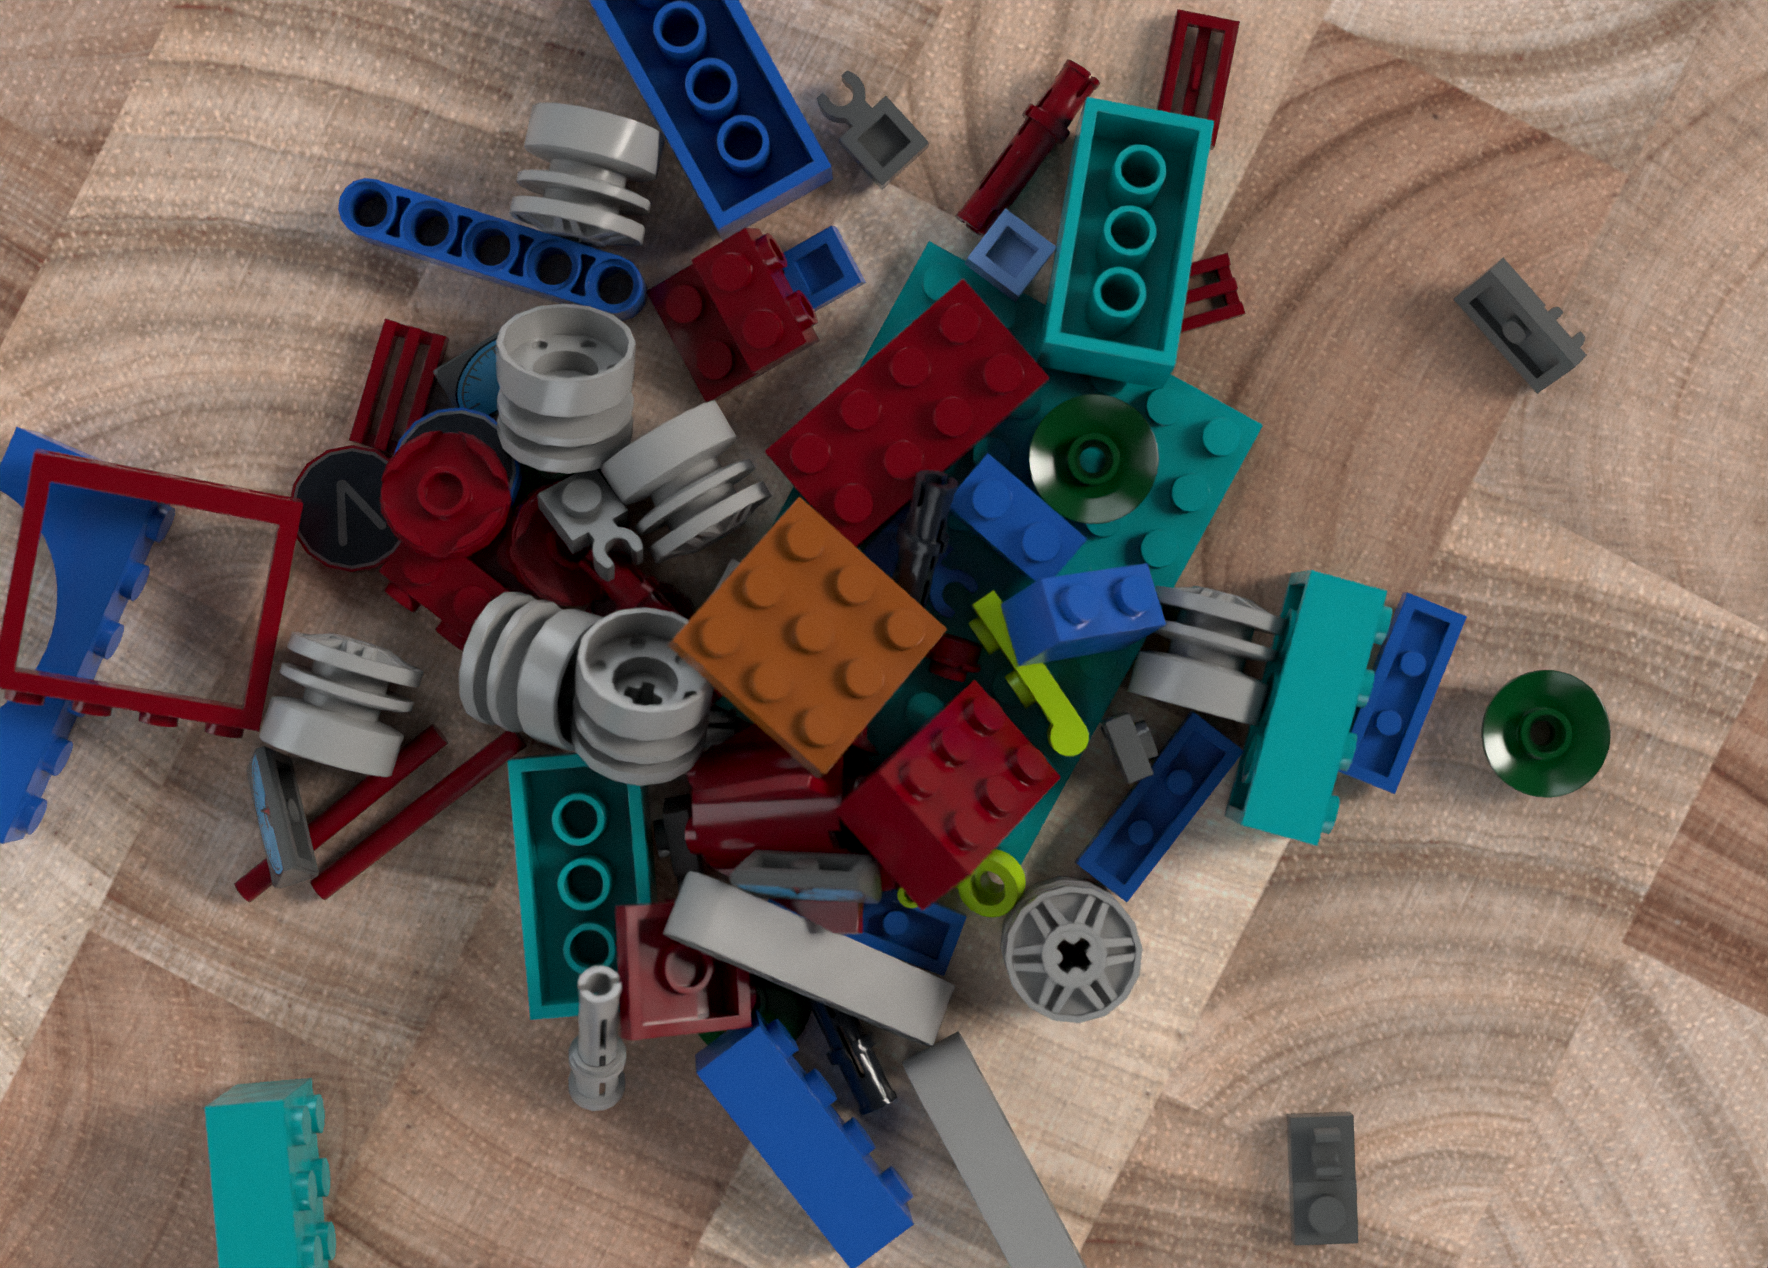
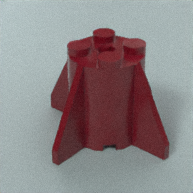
(762, 798)

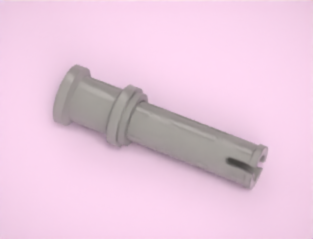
(597, 1051)

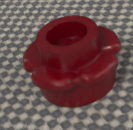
(954, 657)

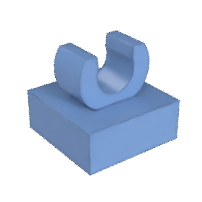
(1010, 255)

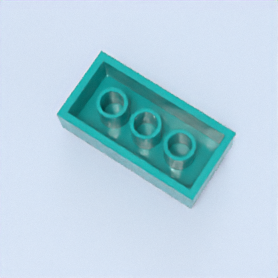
(1125, 243)
(1312, 696)
(577, 856)
(269, 1176)

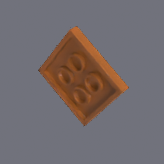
(808, 638)

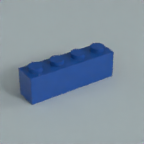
(805, 1139)

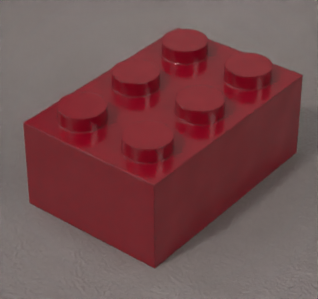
(948, 795)

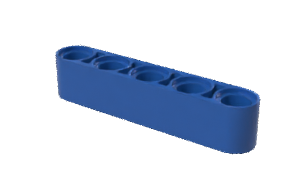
(468, 232)

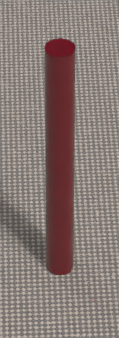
(352, 805)
(417, 813)

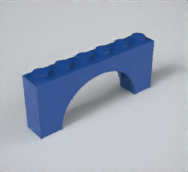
(99, 565)

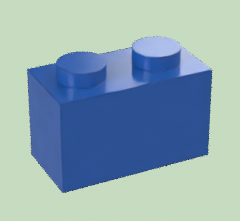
(1015, 521)
(1082, 614)

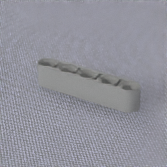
(808, 958)
(990, 1157)

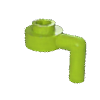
(983, 894)

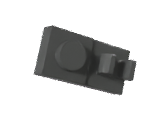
(1521, 326)
(1322, 1178)

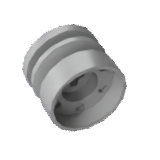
(587, 174)
(565, 387)
(686, 482)
(1208, 654)
(523, 666)
(636, 701)
(341, 704)
(1067, 911)

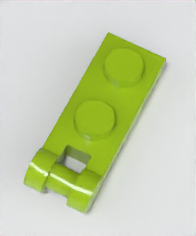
(1031, 682)

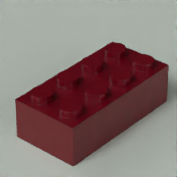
(907, 412)

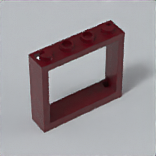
(154, 706)

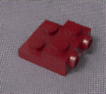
(734, 313)
(452, 588)
(671, 985)

